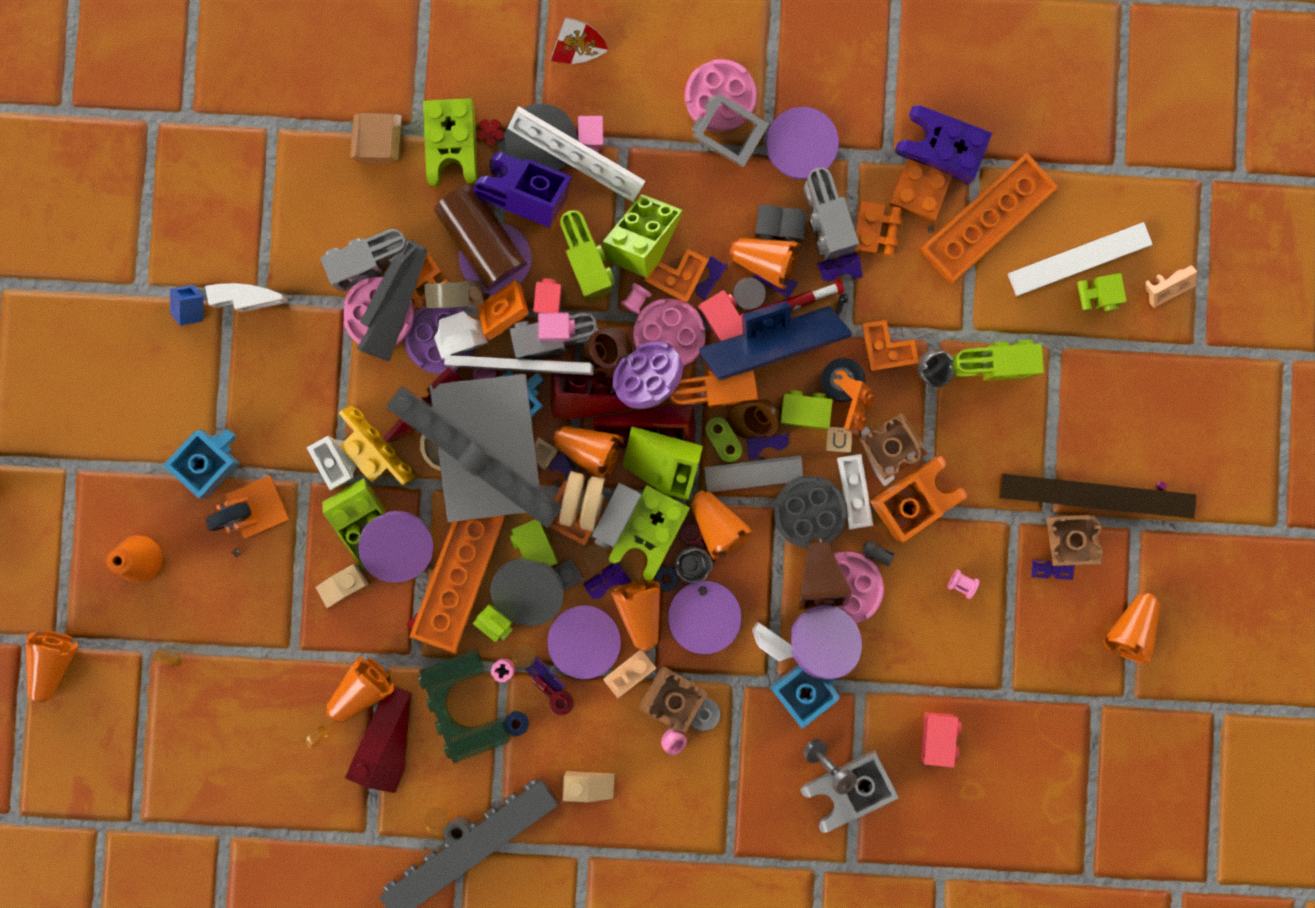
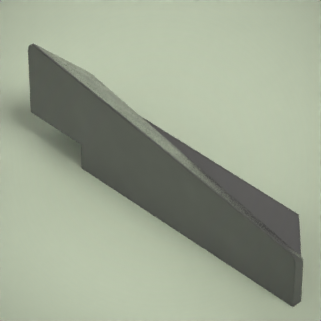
(391, 302)

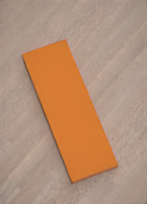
(989, 218)
(456, 582)

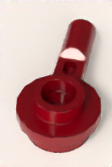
(691, 535)
(560, 701)

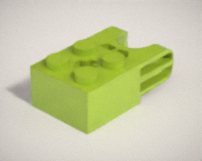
(450, 146)
(586, 258)
(1000, 361)
(651, 538)

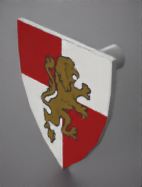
(577, 43)

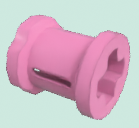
(636, 299)
(963, 584)
(497, 674)

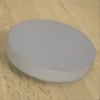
(749, 293)
(707, 715)

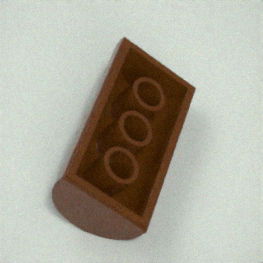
(479, 236)

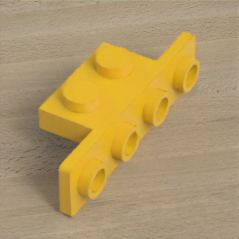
(370, 451)

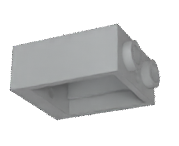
(750, 142)
(616, 516)

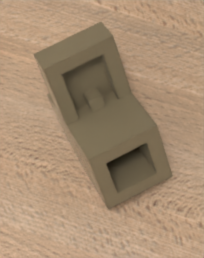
(453, 294)

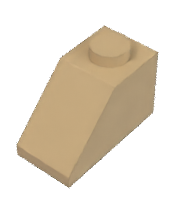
(342, 585)
(588, 786)

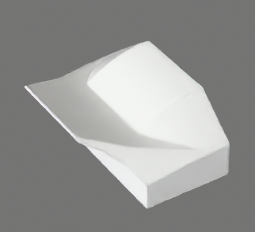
(459, 334)
(332, 462)
(772, 643)

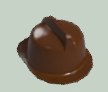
(606, 348)
(754, 419)

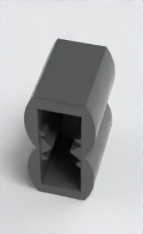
(780, 223)

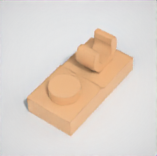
(1167, 289)
(629, 673)

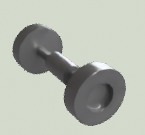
(844, 780)

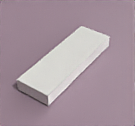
(855, 491)

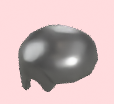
(936, 368)
(693, 564)

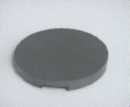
(523, 149)
(810, 510)
(527, 592)

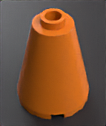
(767, 258)
(590, 449)
(718, 524)
(136, 559)
(639, 611)
(1136, 629)
(47, 662)
(359, 689)

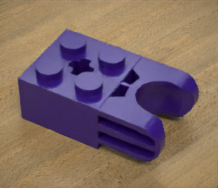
(940, 144)
(524, 188)

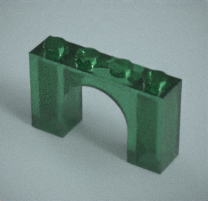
(460, 739)

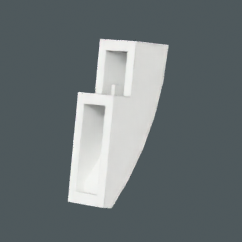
(242, 296)

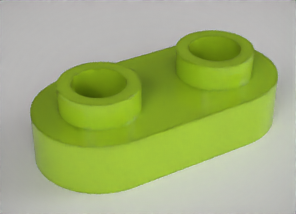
(723, 439)

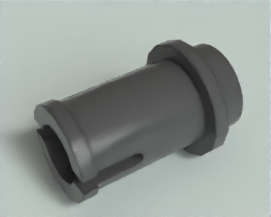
(877, 553)

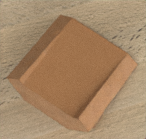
(376, 138)
(893, 445)
(1074, 540)
(673, 700)

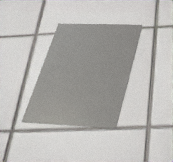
(500, 419)

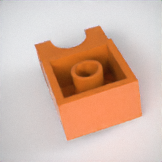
(716, 393)
(921, 495)

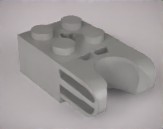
(829, 216)
(362, 258)
(529, 347)
(857, 801)

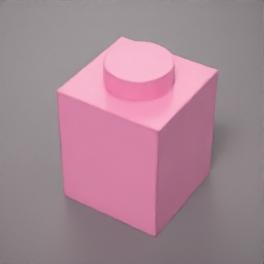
(591, 132)
(555, 327)

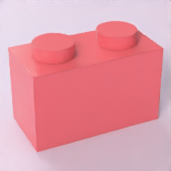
(548, 297)
(722, 316)
(940, 739)

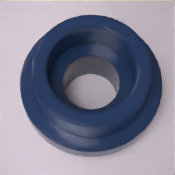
(674, 578)
(523, 720)

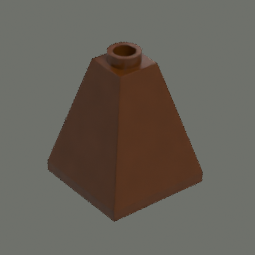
(822, 578)

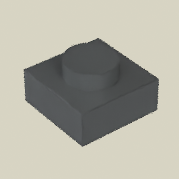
(569, 573)

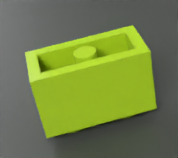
(806, 410)
(534, 543)

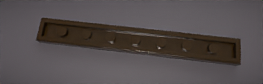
(1097, 496)

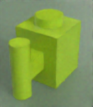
(1106, 291)
(493, 623)

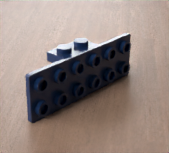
(772, 337)

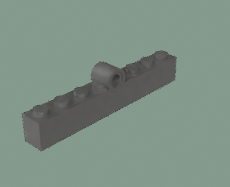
(474, 456)
(467, 850)

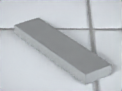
(753, 473)

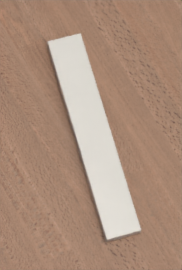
(575, 154)
(1079, 259)
(519, 365)

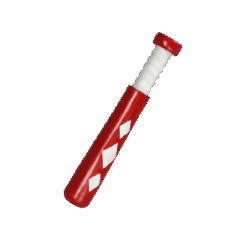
(811, 296)

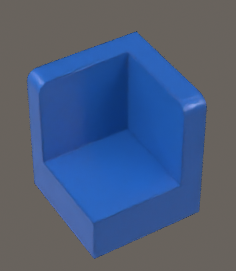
(186, 305)

